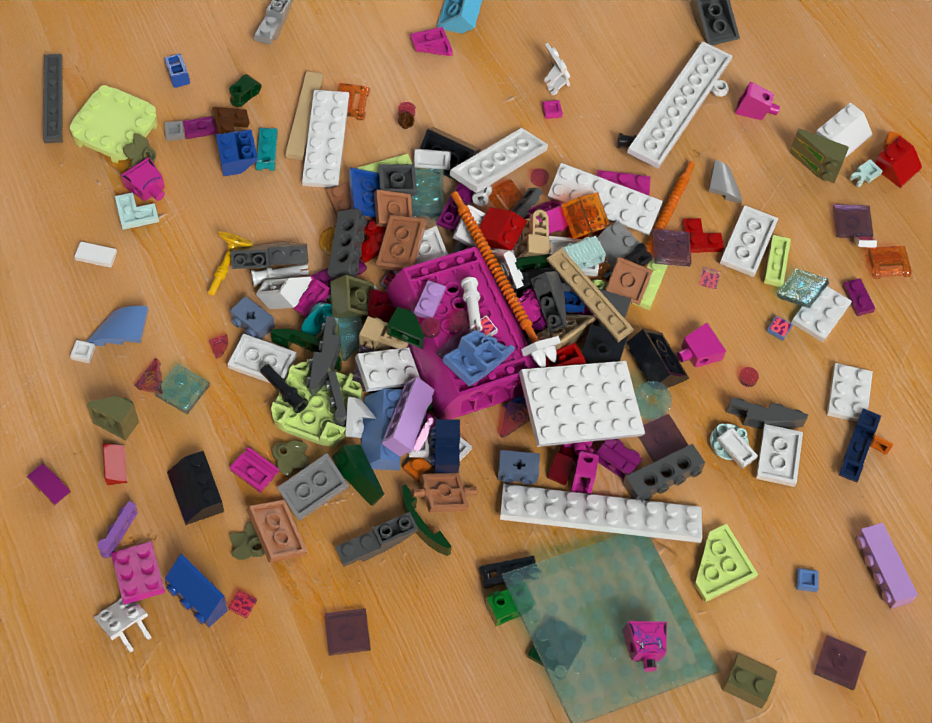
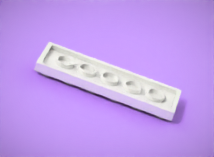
(325, 139)
(498, 160)
(619, 202)

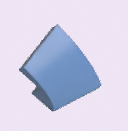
(120, 326)
(476, 356)

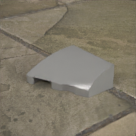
(723, 182)

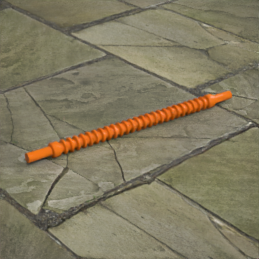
(671, 204)
(525, 322)

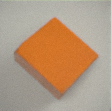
(891, 136)
(881, 444)

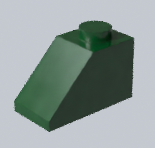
(406, 328)

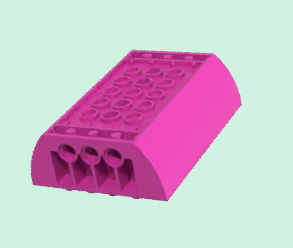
(451, 394)

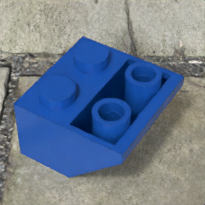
(236, 151)

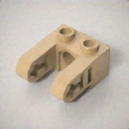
(537, 240)
(375, 336)

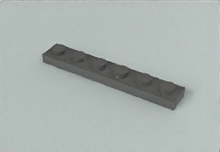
(53, 98)

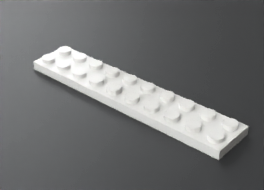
(679, 105)
(601, 513)

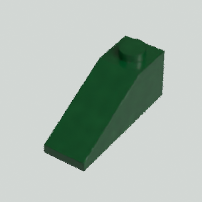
(358, 472)

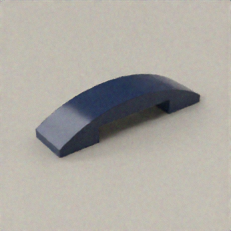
(859, 445)

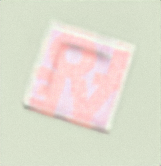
(709, 278)

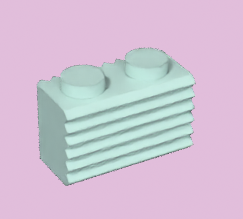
(586, 252)

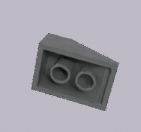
(715, 20)

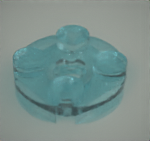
(662, 395)

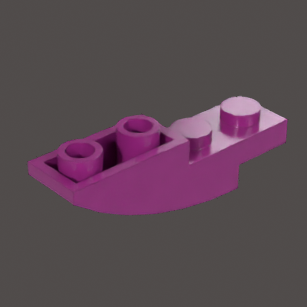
(450, 217)

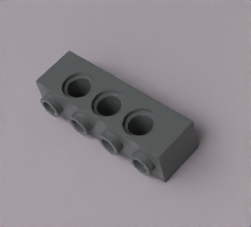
(347, 244)
(687, 457)

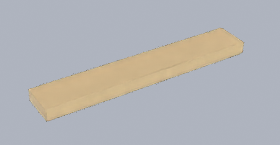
(299, 133)
(590, 295)

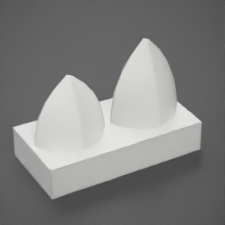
(542, 348)

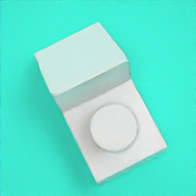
(355, 413)

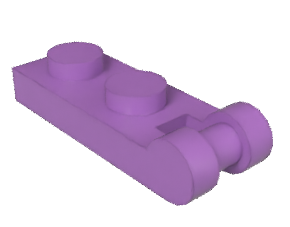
(117, 531)

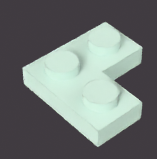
(135, 216)

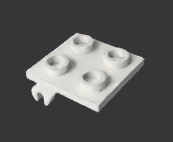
(558, 75)
(119, 617)

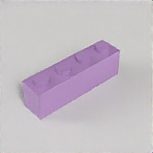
(408, 417)
(886, 566)

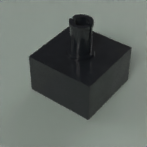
(602, 346)

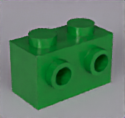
(501, 607)

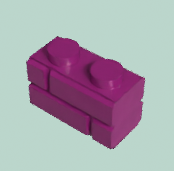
(618, 458)

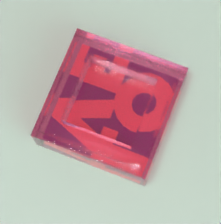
(242, 604)

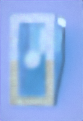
(349, 334)

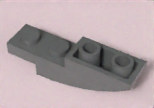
(269, 254)
(326, 357)
(775, 415)
(377, 541)

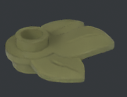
(138, 150)
(292, 459)
(245, 543)

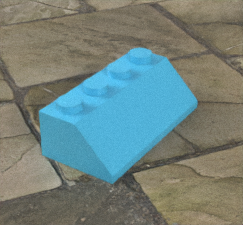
(459, 15)

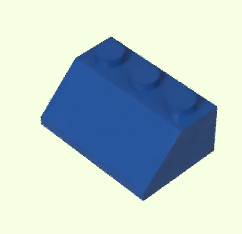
(195, 592)

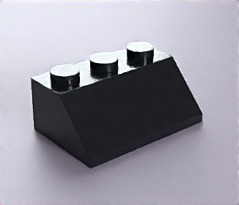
(460, 150)
(656, 358)
(195, 488)

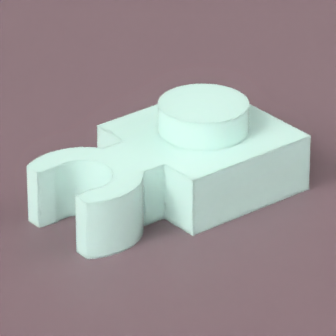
(867, 172)

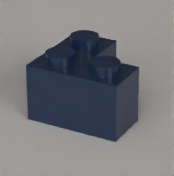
(446, 441)

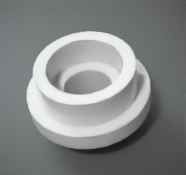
(720, 88)

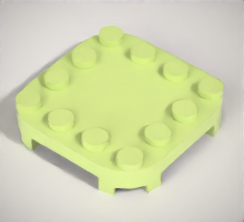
(111, 120)
(317, 420)

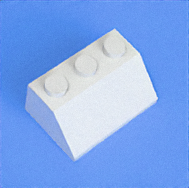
(847, 128)

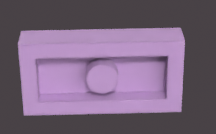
(429, 300)

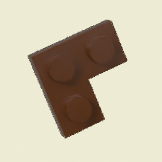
(227, 118)

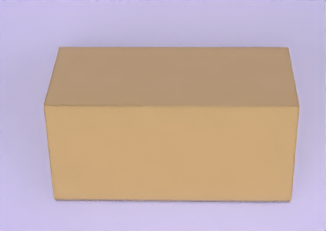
(576, 328)

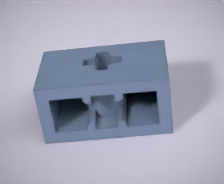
(251, 318)
(525, 461)

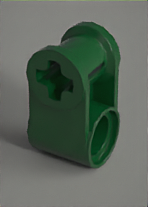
(244, 90)

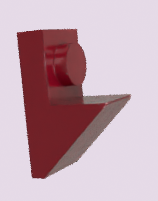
(379, 307)
(562, 465)

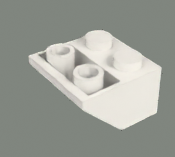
(283, 292)

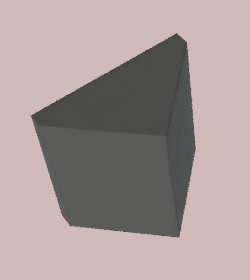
(398, 178)

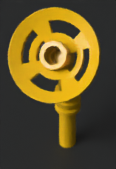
(234, 241)

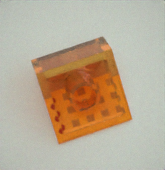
(585, 215)

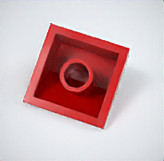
(899, 162)
(502, 228)

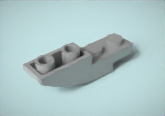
(273, 22)

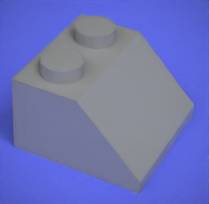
(617, 242)

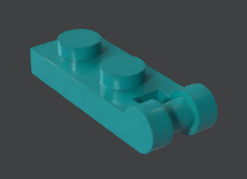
(267, 149)

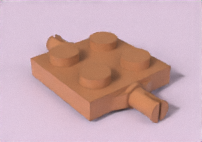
(444, 492)

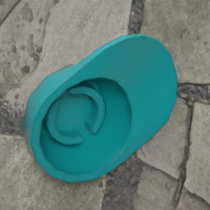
(317, 316)

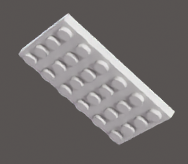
(581, 403)

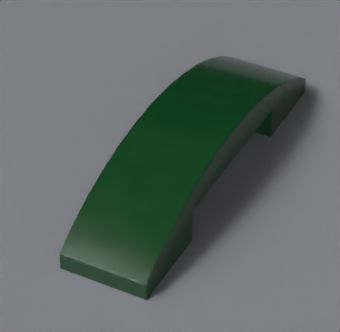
(286, 337)
(436, 541)

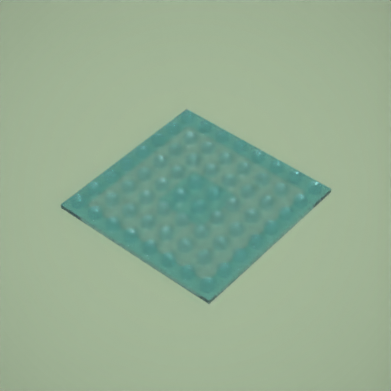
(577, 617)

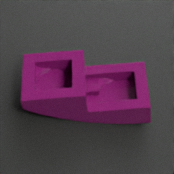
(48, 484)

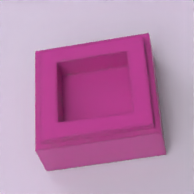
(552, 109)

